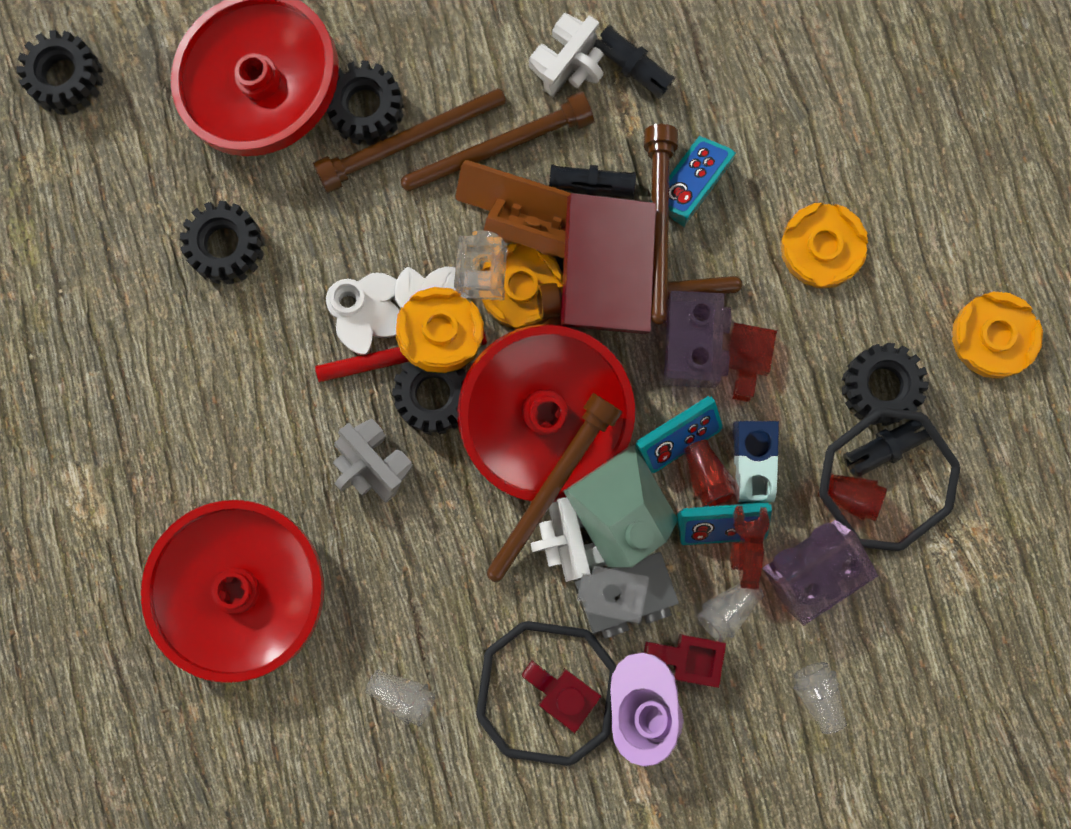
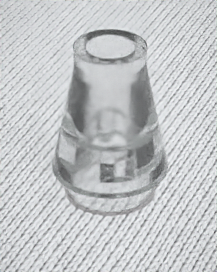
(728, 611)
(821, 695)
(402, 697)

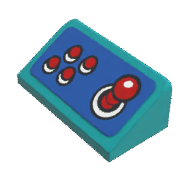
(696, 177)
(669, 440)
(715, 523)

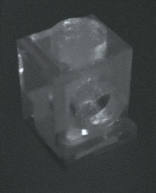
(471, 252)
(632, 597)

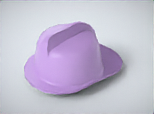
(645, 709)

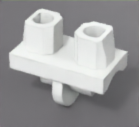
(578, 41)
(564, 542)

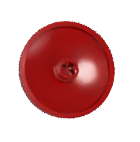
(254, 75)
(528, 404)
(232, 591)

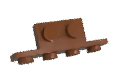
(518, 207)

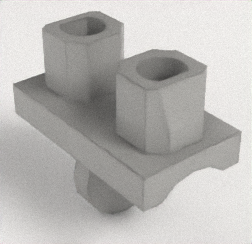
(363, 466)

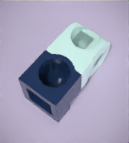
(756, 460)

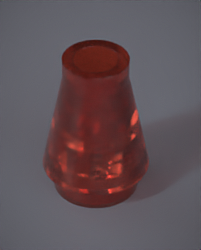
(708, 475)
(857, 496)

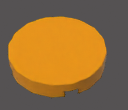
(824, 245)
(522, 275)
(439, 330)
(997, 335)

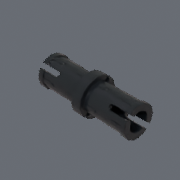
(634, 62)
(593, 181)
(886, 447)

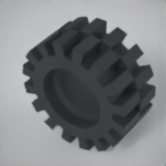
(44, 56)
(382, 120)
(207, 222)
(888, 358)
(417, 416)

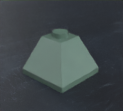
(623, 509)

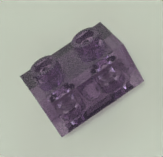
(696, 339)
(820, 571)

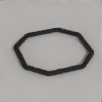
(853, 432)
(484, 686)

